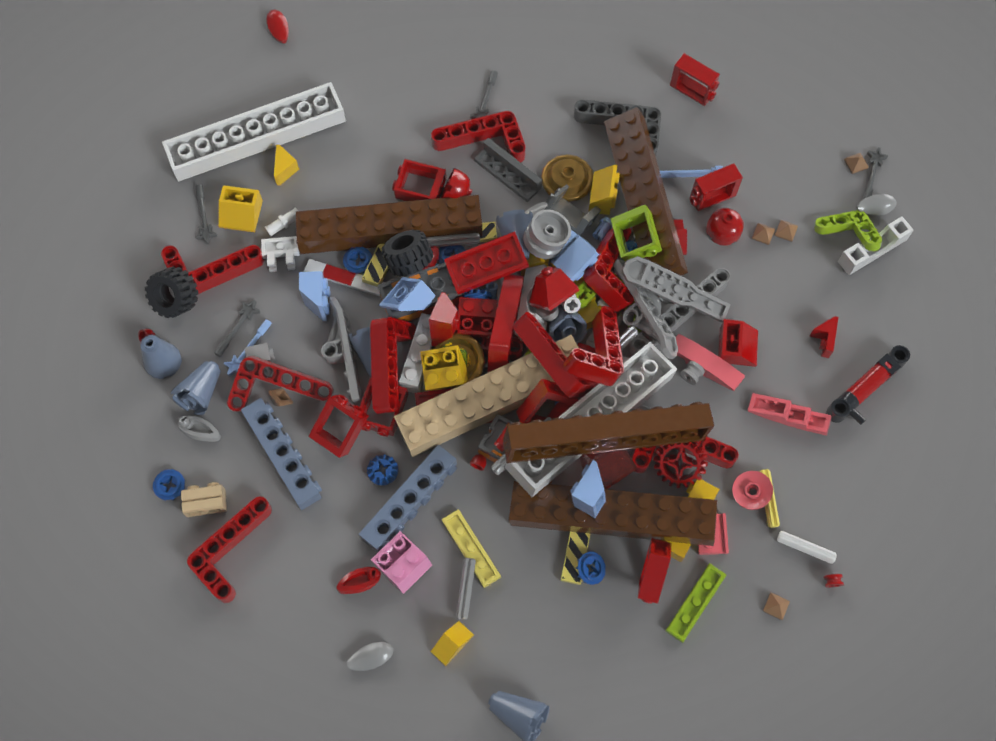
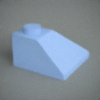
(408, 295)

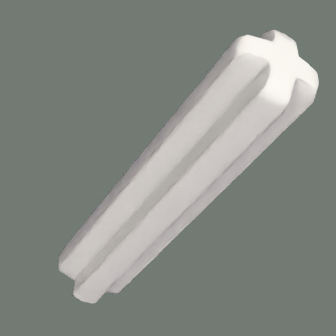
(807, 547)

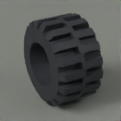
(407, 253)
(161, 298)

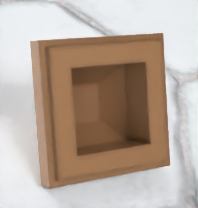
(856, 163)
(786, 230)
(763, 233)
(280, 397)
(776, 606)

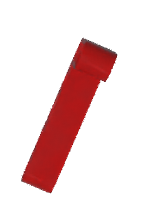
(481, 133)
(210, 270)
(602, 279)
(505, 317)
(550, 356)
(607, 363)
(384, 369)
(258, 372)
(715, 458)
(225, 545)

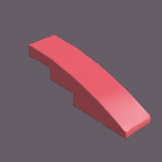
(714, 366)
(789, 414)

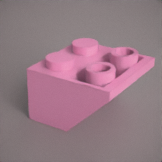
(401, 562)

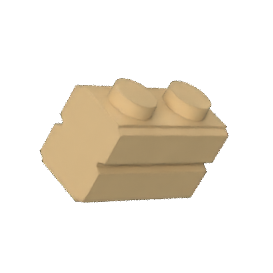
(203, 500)

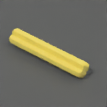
(771, 508)

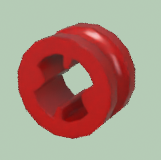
(833, 580)

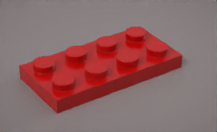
(486, 263)

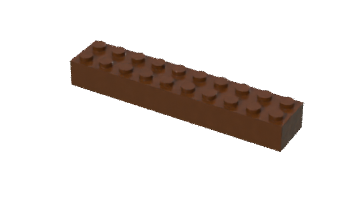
(644, 186)
(376, 223)
(607, 432)
(622, 515)

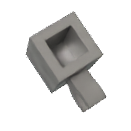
(261, 351)

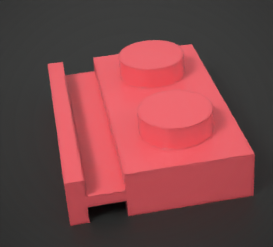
(721, 539)

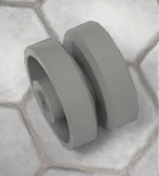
(547, 234)

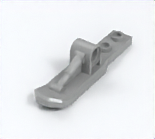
(673, 288)
(647, 316)
(344, 351)

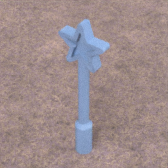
(234, 364)

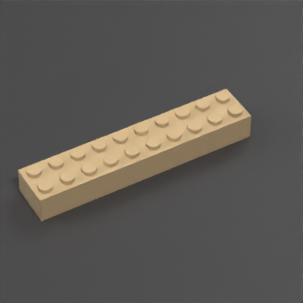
(473, 402)

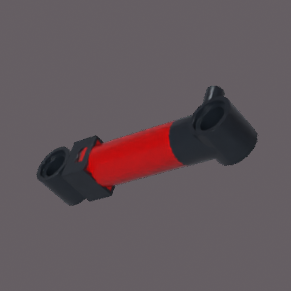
(867, 384)

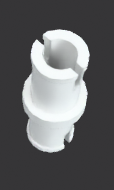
(281, 222)

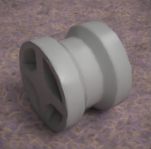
(692, 372)

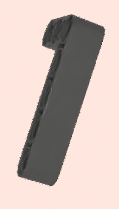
(608, 110)

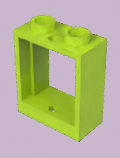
(631, 219)

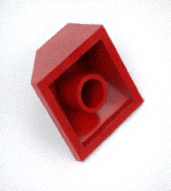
(551, 289)
(443, 320)

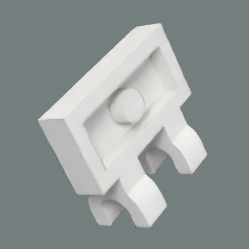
(280, 247)

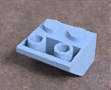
(575, 258)
(314, 293)
(589, 492)

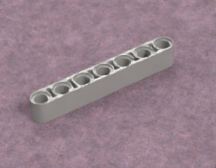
(676, 319)

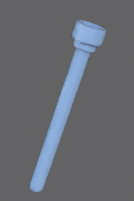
(687, 173)

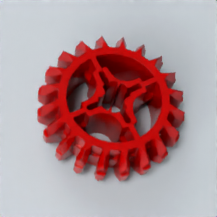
(688, 462)

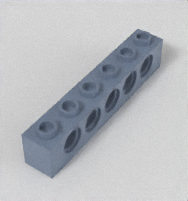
(254, 414)
(437, 458)

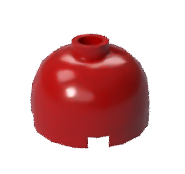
(457, 185)
(725, 226)

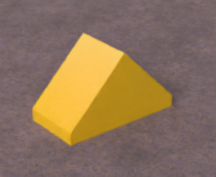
(284, 166)
(451, 642)

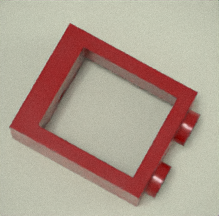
(689, 86)
(420, 169)
(715, 187)
(544, 390)
(382, 429)
(329, 441)
(654, 571)

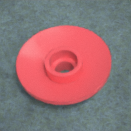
(748, 481)

